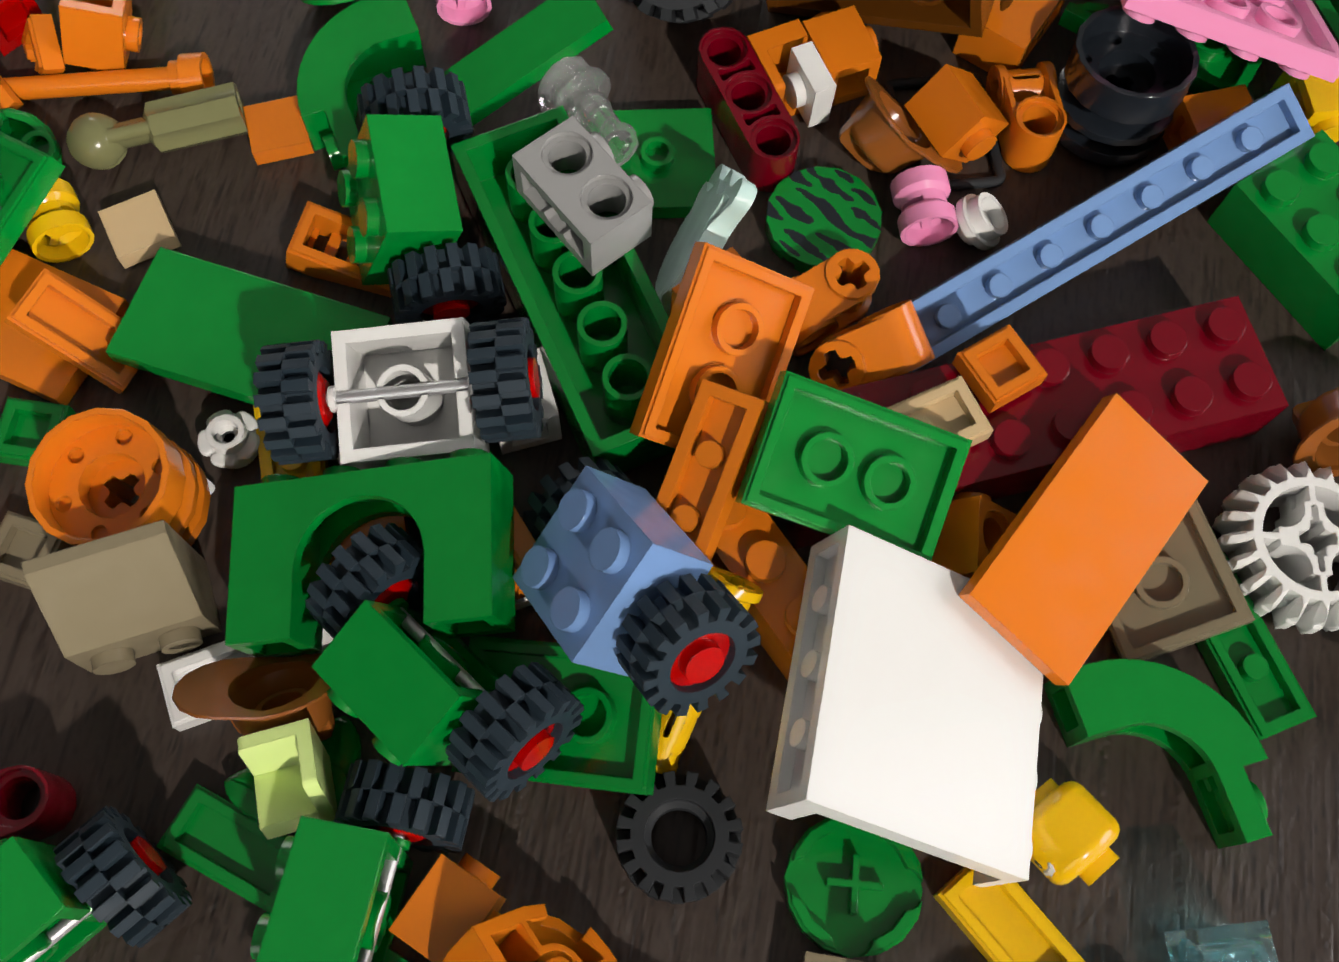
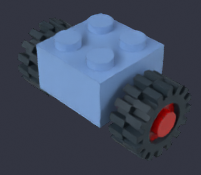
(631, 589)

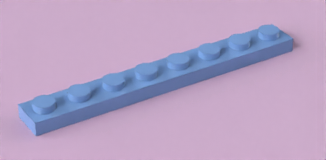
(1111, 219)

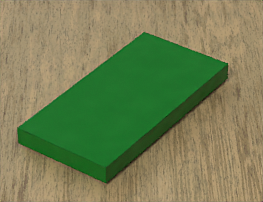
(212, 320)

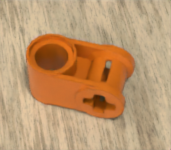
(1034, 111)
(834, 304)
(880, 345)

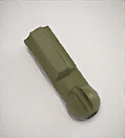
(165, 122)

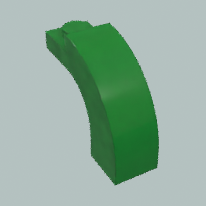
(344, 56)
(1183, 719)

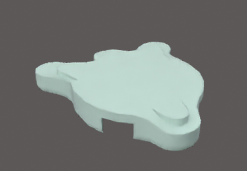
(711, 220)

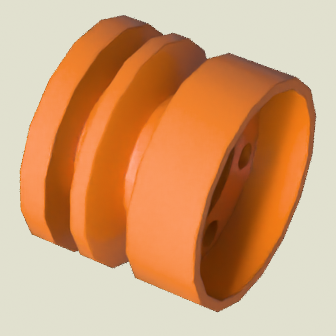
(94, 467)

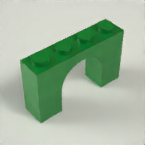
(295, 524)

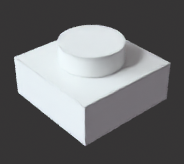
(809, 84)

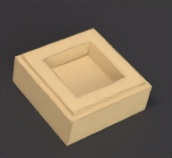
(139, 228)

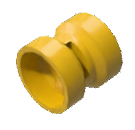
(57, 228)

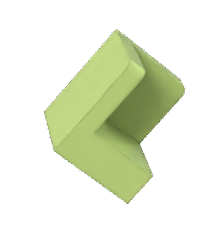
(289, 776)

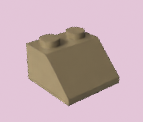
(125, 597)

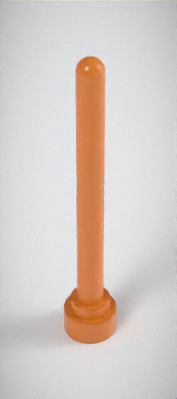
(180, 76)

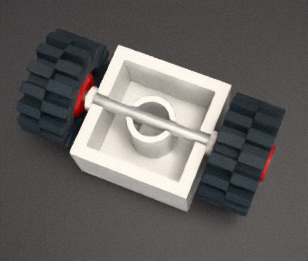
(399, 392)

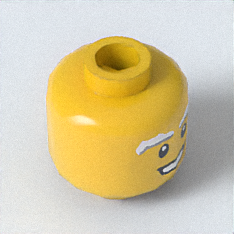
(1071, 833)

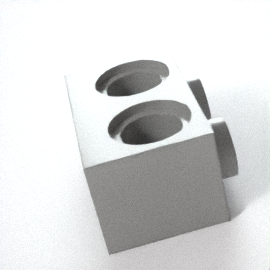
(574, 199)

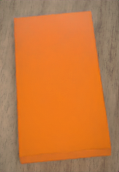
(1084, 540)

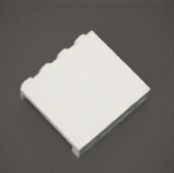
(908, 711)

